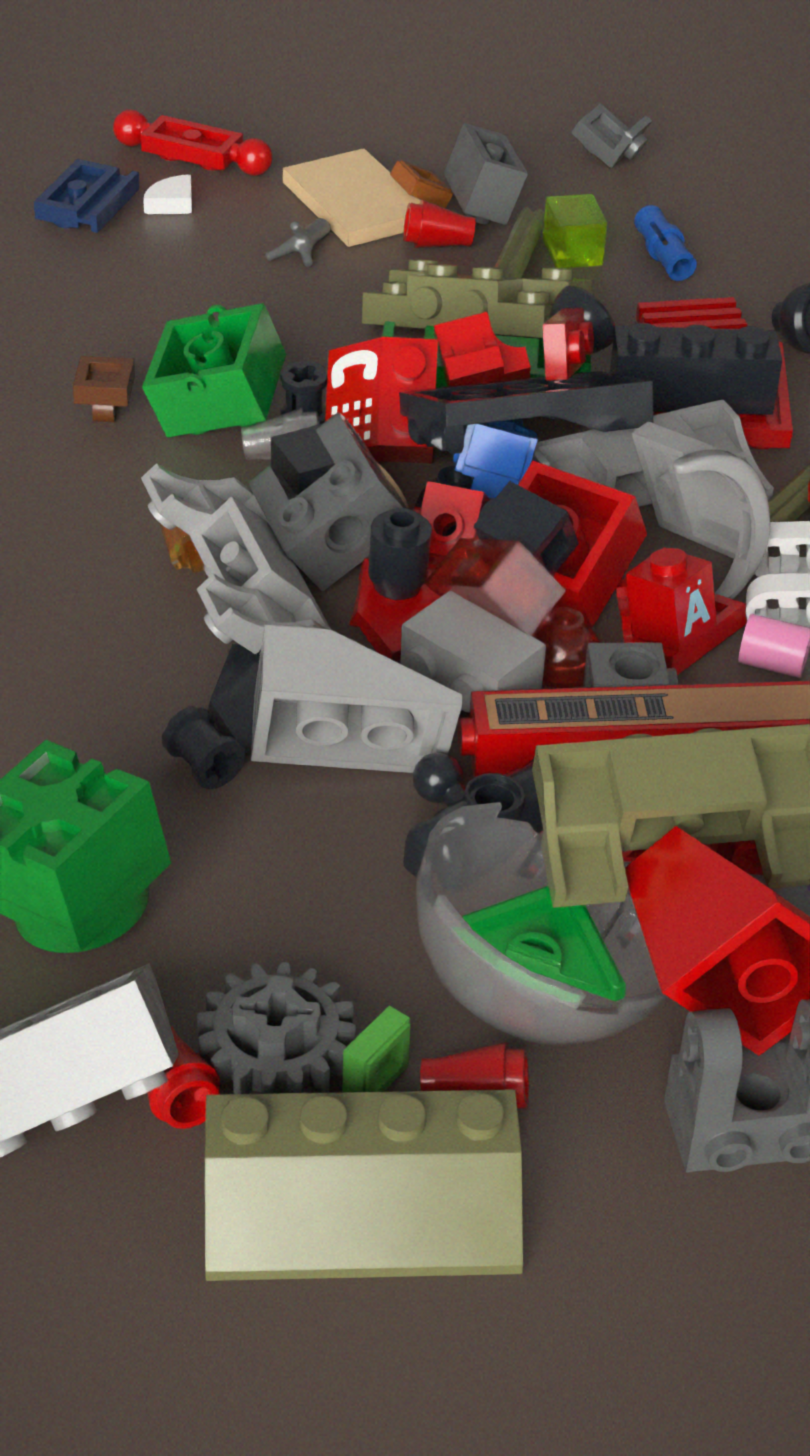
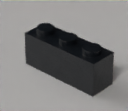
(701, 365)

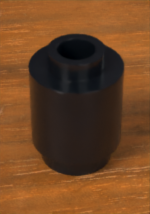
(399, 553)

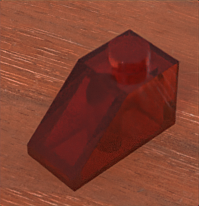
(501, 580)

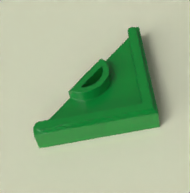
(551, 941)

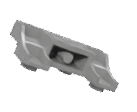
(613, 458)
(246, 567)

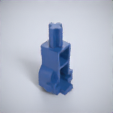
(496, 454)

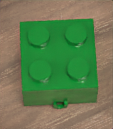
(215, 370)

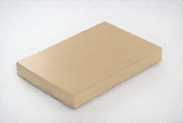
(351, 195)

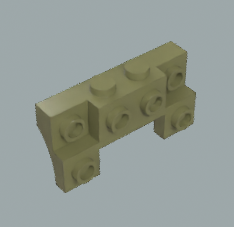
(437, 294)
(639, 787)

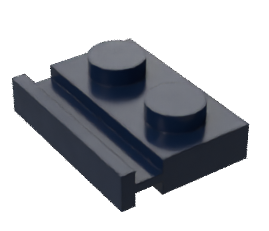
(86, 195)

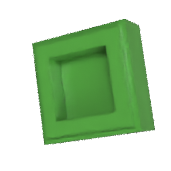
(377, 1053)

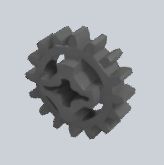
(276, 1032)

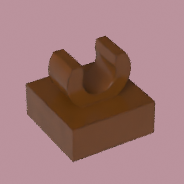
(104, 385)

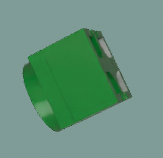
(76, 850)

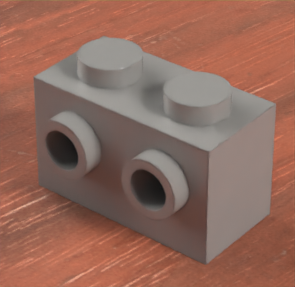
(470, 649)

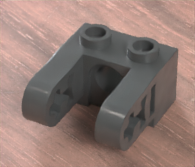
(331, 520)
(738, 1105)

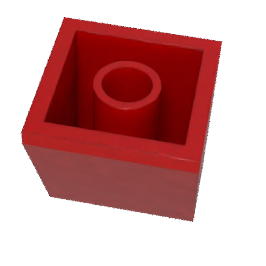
(721, 937)

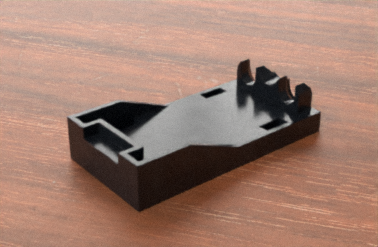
(587, 398)

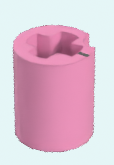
(775, 645)

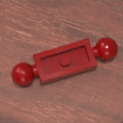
(192, 142)

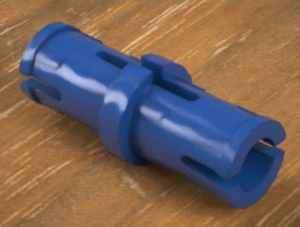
(673, 256)

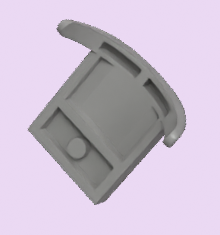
(706, 498)

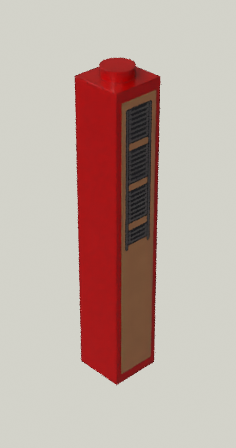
(511, 723)

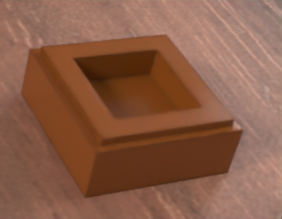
(421, 183)

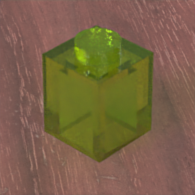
(574, 231)

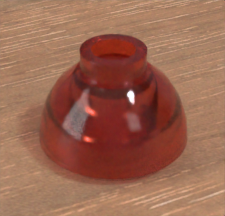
(566, 648)

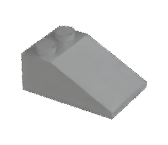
(344, 704)

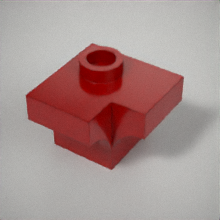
(475, 355)

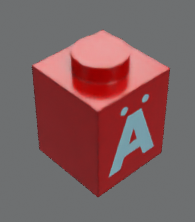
(671, 598)

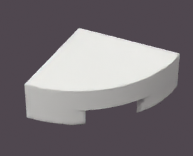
(169, 196)

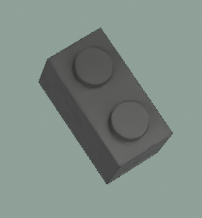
(485, 174)

